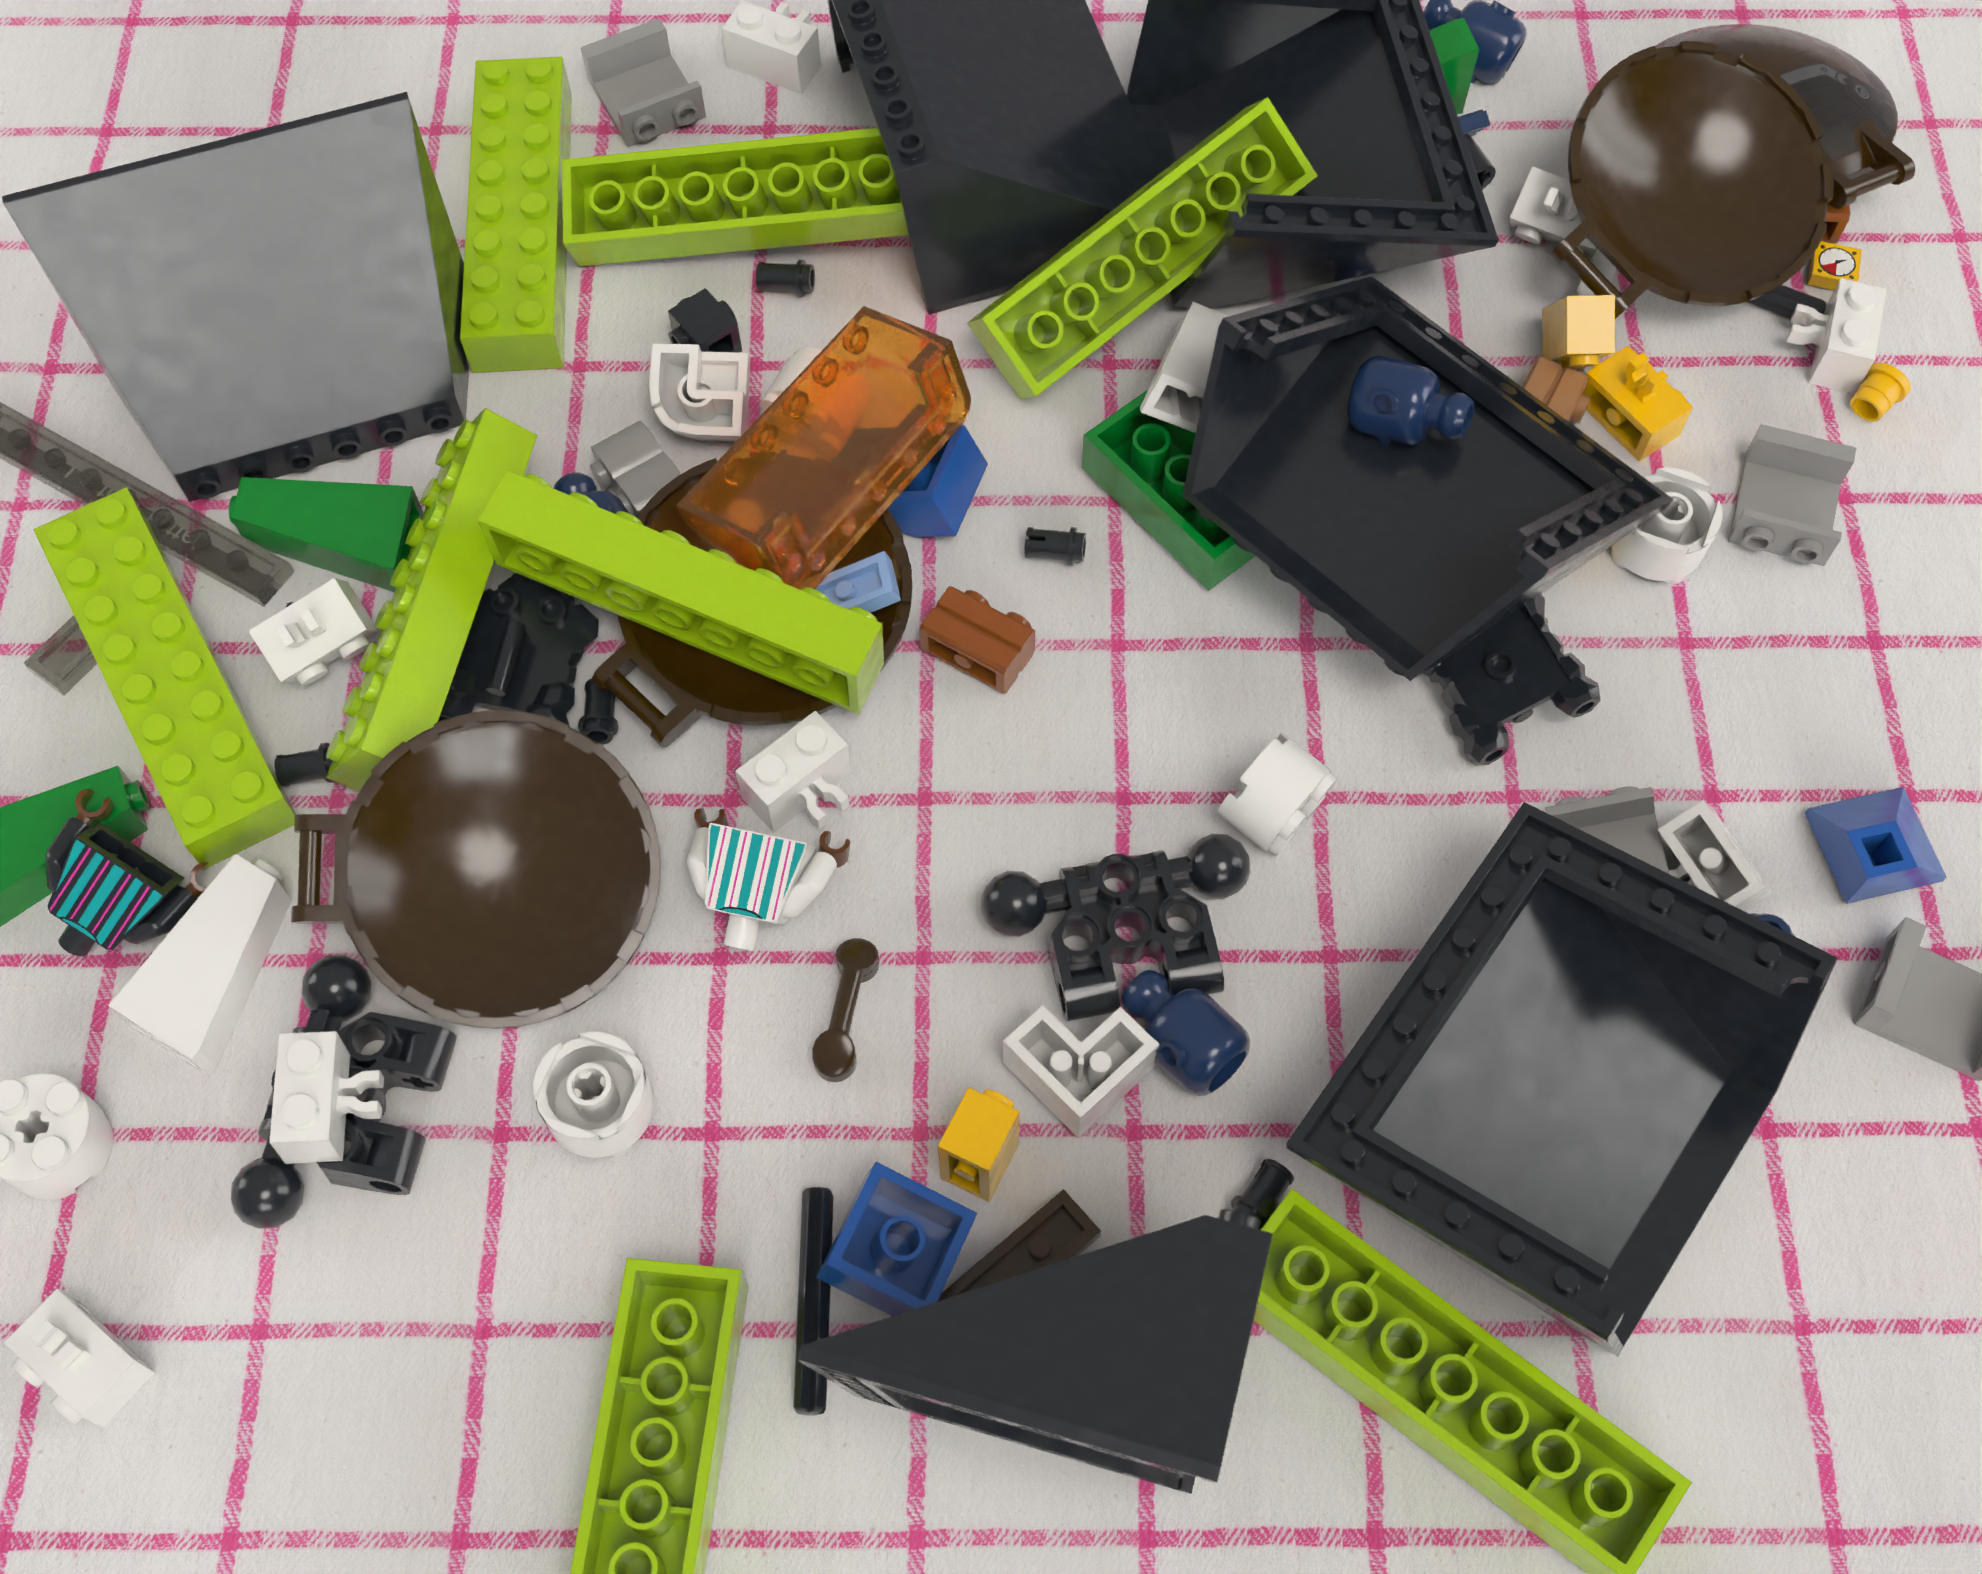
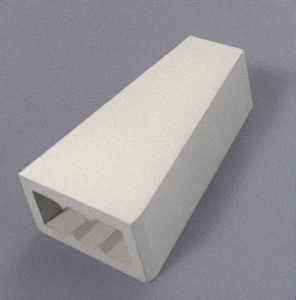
(1183, 372)
(207, 965)

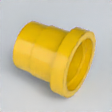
(1879, 391)

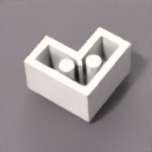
(1078, 1077)

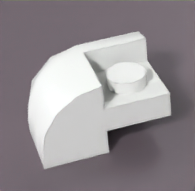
(700, 391)

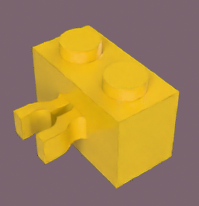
(1636, 403)

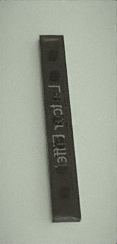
(177, 527)

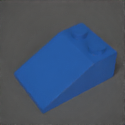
(942, 490)

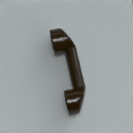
(833, 1049)

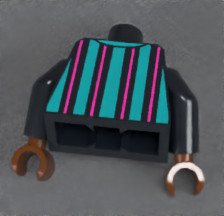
(110, 886)

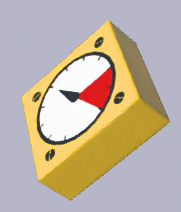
(1831, 263)

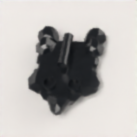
(522, 651)
(1506, 677)

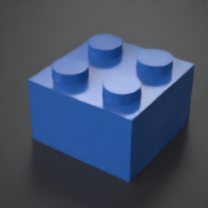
(896, 1243)

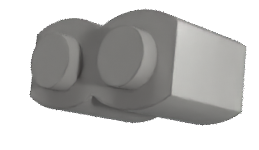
(632, 466)

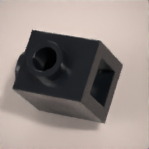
(705, 323)

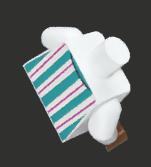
(757, 875)

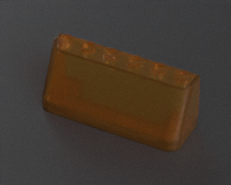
(832, 450)

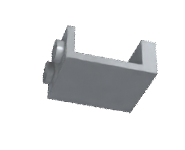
(642, 83)
(1790, 495)
(1620, 819)
(1925, 1002)

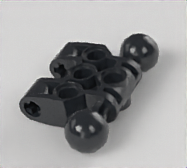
(1086, 979)
(381, 1154)

